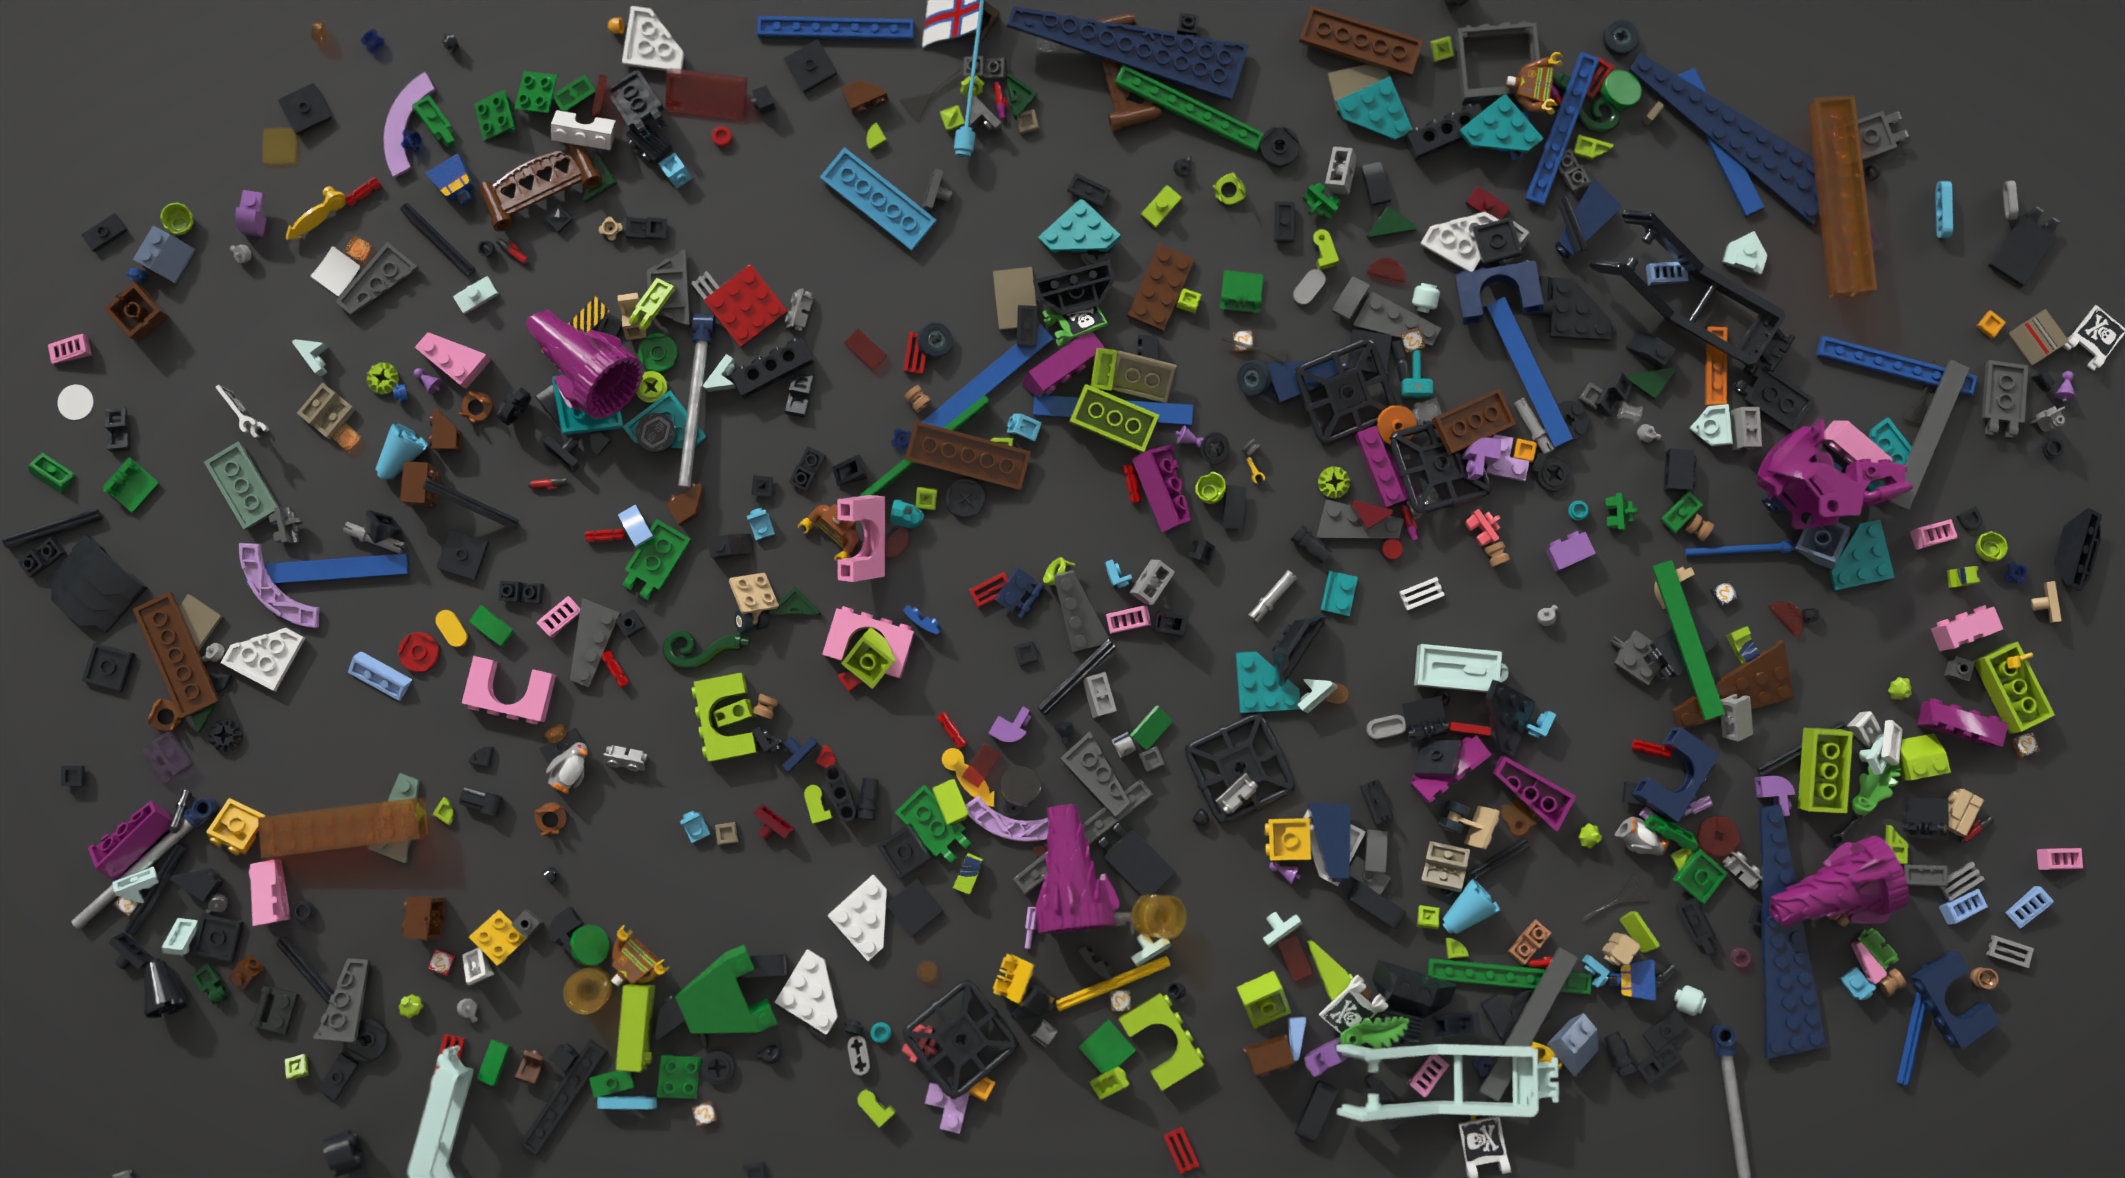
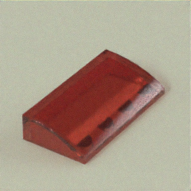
(705, 93)

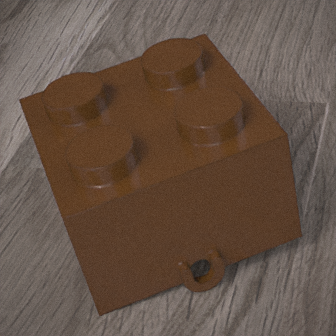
(136, 312)
(412, 488)
(423, 917)
(1269, 1056)

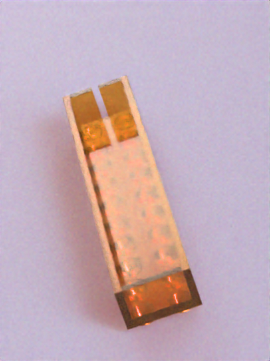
(1842, 196)

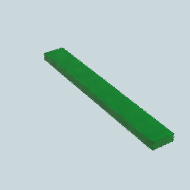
(1189, 108)
(905, 465)
(1688, 640)
(1503, 975)

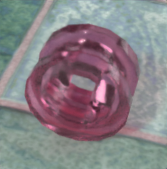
(1735, 952)

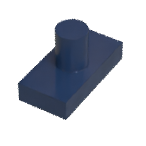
(798, 752)

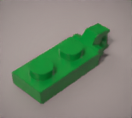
(434, 120)
(1671, 831)

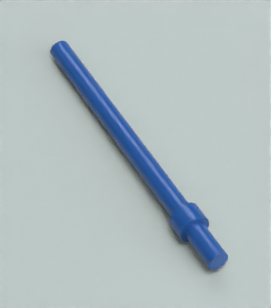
(1783, 546)

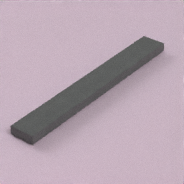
(1931, 430)
(1093, 828)
(1530, 1020)

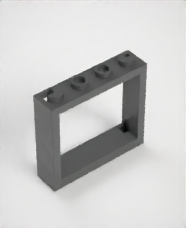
(1487, 31)

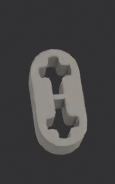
(854, 1056)

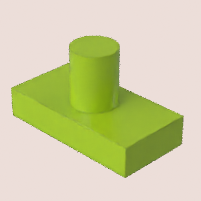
(1161, 206)
(1104, 368)
(1109, 1082)

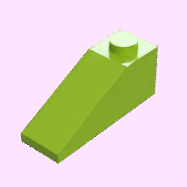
(1332, 974)

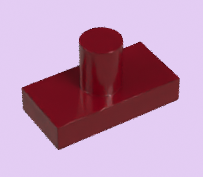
(1484, 202)
(772, 823)

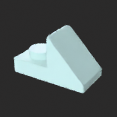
(310, 352)
(717, 379)
(1320, 690)
(131, 886)

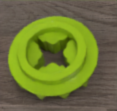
(385, 386)
(661, 387)
(1328, 489)

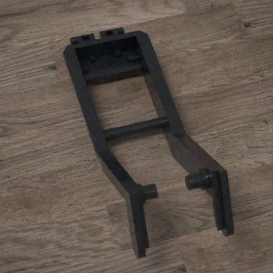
(1763, 336)

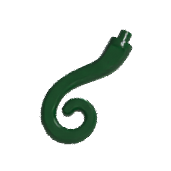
(1561, 81)
(727, 642)

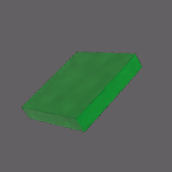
(1700, 876)
(1107, 1047)

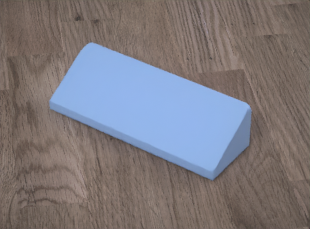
(379, 675)

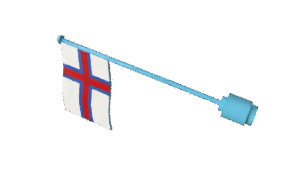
(950, 20)

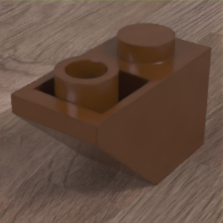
(863, 95)
(445, 434)
(686, 505)

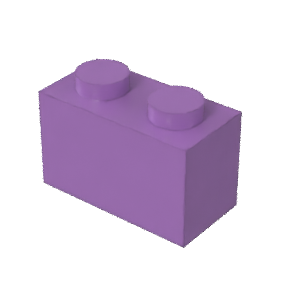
(1569, 551)

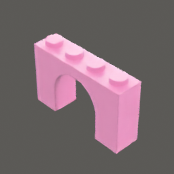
(871, 559)
(847, 623)
(480, 693)

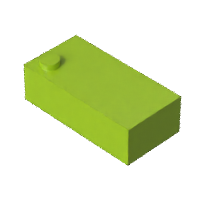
(1114, 418)
(2013, 690)
(1825, 770)
(635, 1027)

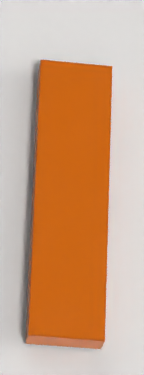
(1716, 371)

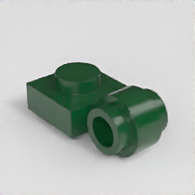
(206, 979)

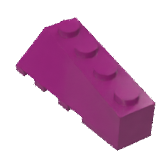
(1062, 365)
(1381, 468)
(1163, 487)
(1962, 724)
(1471, 755)
(1538, 793)
(130, 840)

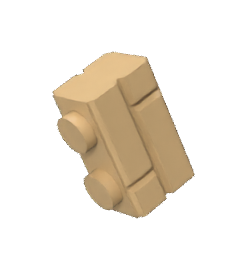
(1963, 811)
(1620, 949)

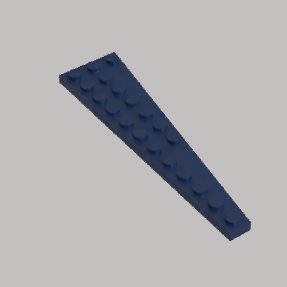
(1182, 59)
(1763, 154)
(1790, 991)

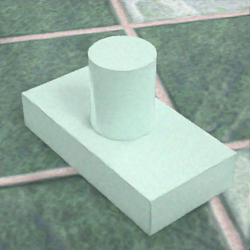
(475, 295)
(1873, 756)
(1280, 928)
(180, 937)
(1150, 949)

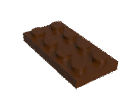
(1161, 287)
(1474, 421)

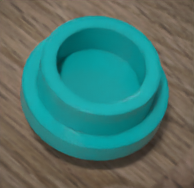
(1578, 510)
(880, 1032)

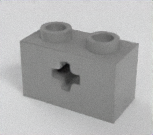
(1341, 170)
(1152, 582)

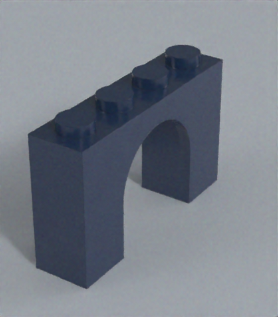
(1521, 276)
(1698, 762)
(1932, 984)

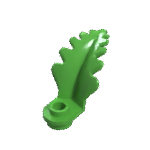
(1875, 788)
(1375, 1032)

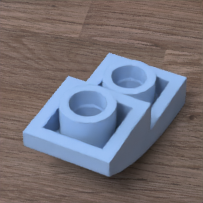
(635, 526)

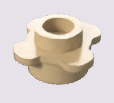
(616, 227)

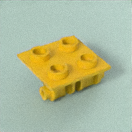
(497, 938)
(1015, 979)

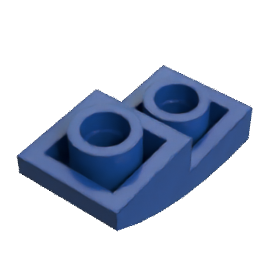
(928, 625)

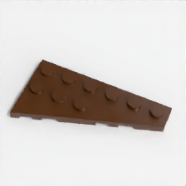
(1763, 679)

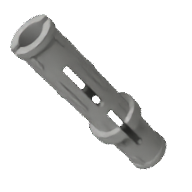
(1534, 426)
(360, 533)
(1273, 595)

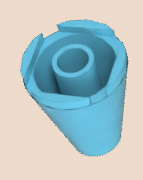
(399, 447)
(1470, 908)

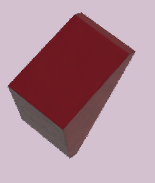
(1369, 514)

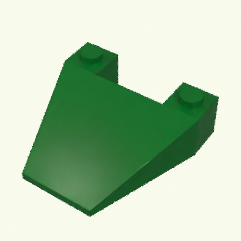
(715, 1000)

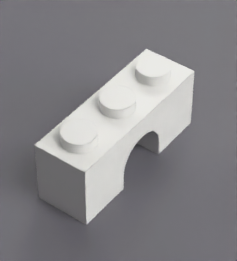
(597, 134)

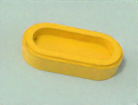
(451, 628)

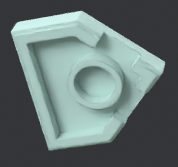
(1746, 254)
(1714, 426)

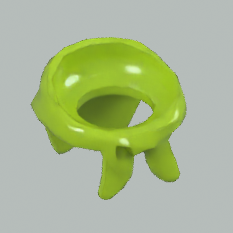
(1240, 194)
(1050, 572)

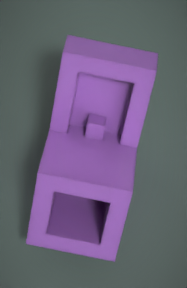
(249, 214)
(1480, 452)
(1009, 732)
(1776, 787)
(1324, 1057)

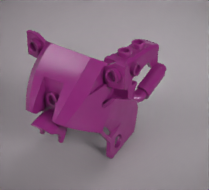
(1819, 489)

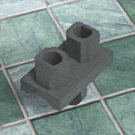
(287, 525)

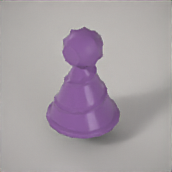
(431, 383)
(2066, 391)
(1186, 436)
(1288, 872)

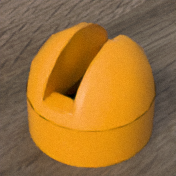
(616, 26)

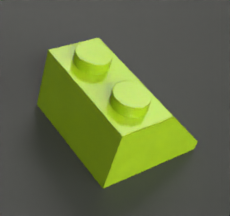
(870, 658)
(1922, 757)
(1264, 999)

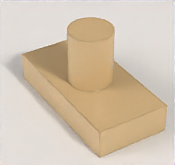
(2049, 602)

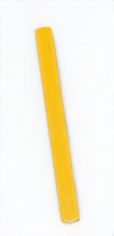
(1113, 983)

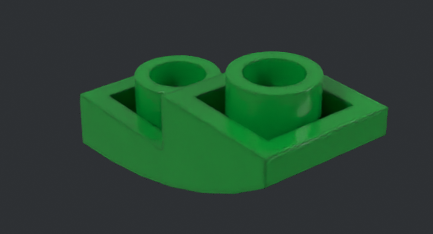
(491, 626)

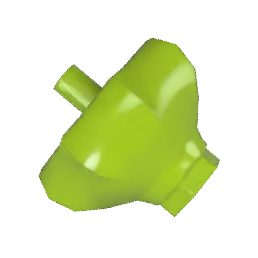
(977, 88)
(1900, 688)
(1590, 836)
(410, 1006)

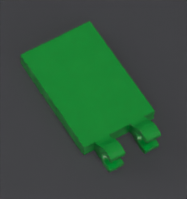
(656, 558)
(928, 821)

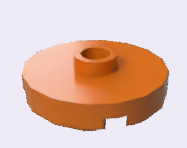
(1390, 417)

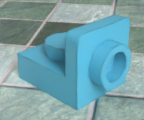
(675, 170)
(1023, 426)
(760, 524)
(1113, 572)
(1544, 723)
(695, 826)
(1595, 967)
(1857, 984)

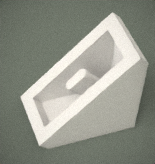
(1865, 728)
(476, 966)

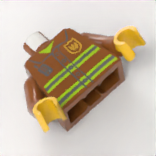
(1535, 84)
(841, 531)
(634, 961)

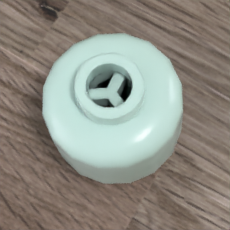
(1426, 297)
(1690, 1000)

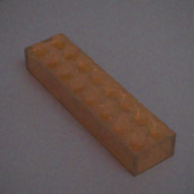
(343, 827)

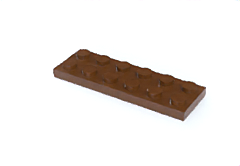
(1361, 41)
(967, 455)
(176, 655)

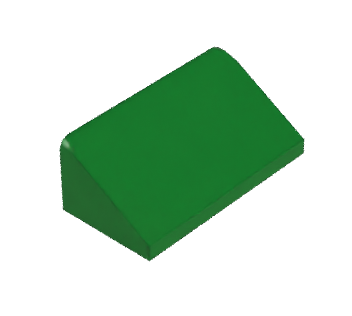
(51, 472)
(1151, 728)
(493, 1062)

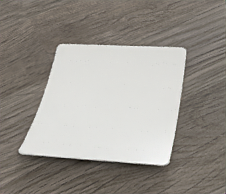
(335, 271)

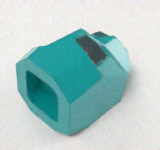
(905, 514)

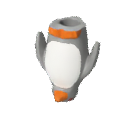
(568, 768)
(1640, 838)

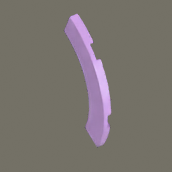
(398, 122)
(269, 593)
(1004, 826)

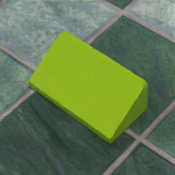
(950, 802)
(1639, 931)

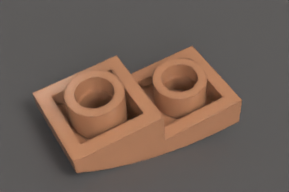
(1529, 942)

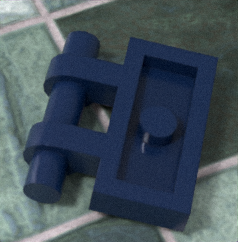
(1014, 590)

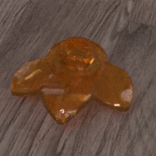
(1519, 812)

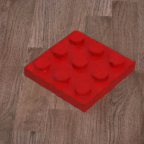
(745, 305)

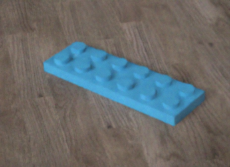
(878, 199)

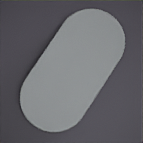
(2010, 200)
(1309, 287)
(1386, 727)

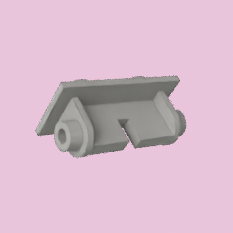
(795, 316)
(2050, 419)
(616, 757)
(1231, 798)
(1738, 863)

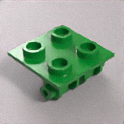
(536, 92)
(495, 115)
(1241, 291)
(130, 485)
(678, 1076)

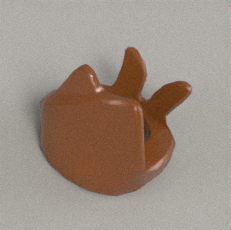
(484, 399)
(153, 719)
(550, 807)

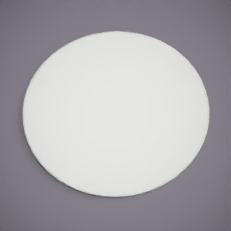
(75, 402)

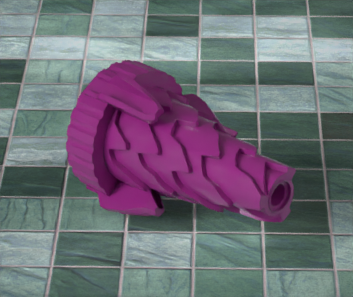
(595, 366)
(1854, 879)
(1071, 893)

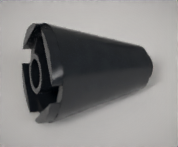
(161, 990)

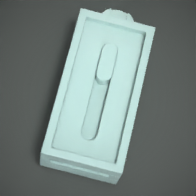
(1458, 668)

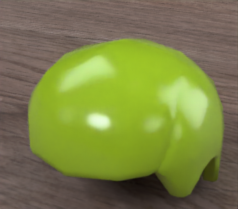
(176, 219)
(1211, 488)
(1991, 547)

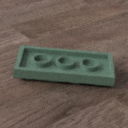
(241, 485)

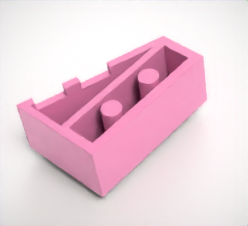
(454, 359)
(1852, 443)
(1966, 628)
(268, 892)

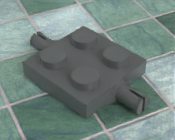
(1631, 658)

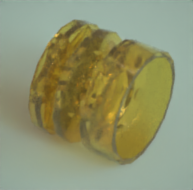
(1159, 916)
(576, 991)

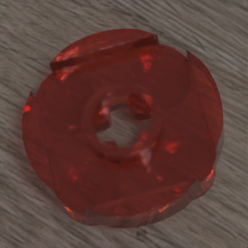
(1707, 831)

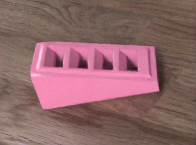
(85, 349)
(1921, 537)
(1145, 614)
(564, 621)
(2046, 859)
(1869, 965)
(1434, 1078)

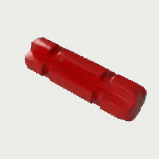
(362, 191)
(1132, 483)
(604, 535)
(615, 669)
(951, 730)
(1650, 748)

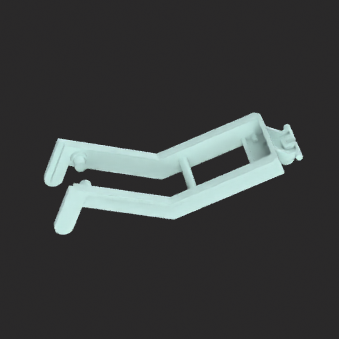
(1530, 1082)
(441, 1117)

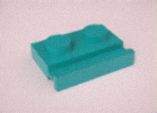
(1339, 593)

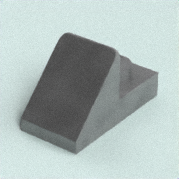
(980, 112)

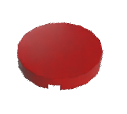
(419, 652)

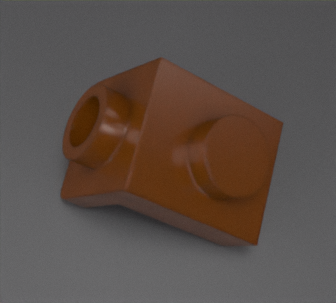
(245, 972)
(530, 1067)

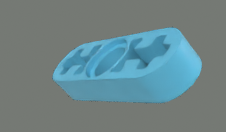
(1944, 209)
(626, 1102)

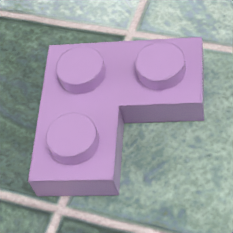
(1507, 466)
(953, 1111)

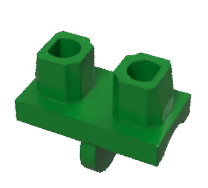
(1319, 202)
(1619, 521)

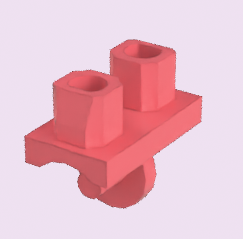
(1478, 519)
(929, 1048)

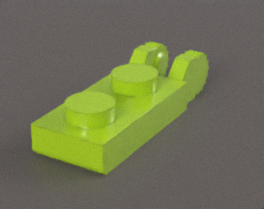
(651, 303)

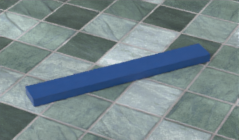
(835, 28)
(1561, 129)
(1733, 171)
(1887, 363)
(1529, 372)
(988, 380)
(1064, 406)
(338, 568)

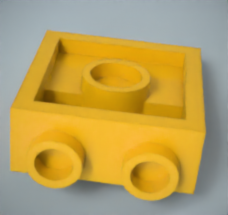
(235, 827)
(1288, 839)

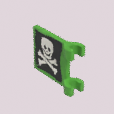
(1075, 323)

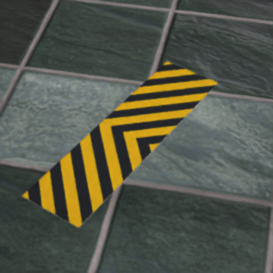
(589, 316)

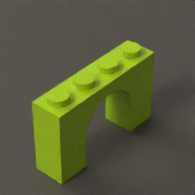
(708, 694)
(1185, 1058)

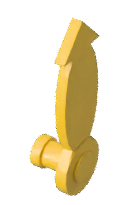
(333, 201)
(954, 760)

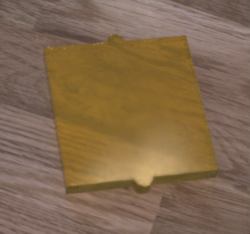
(279, 145)

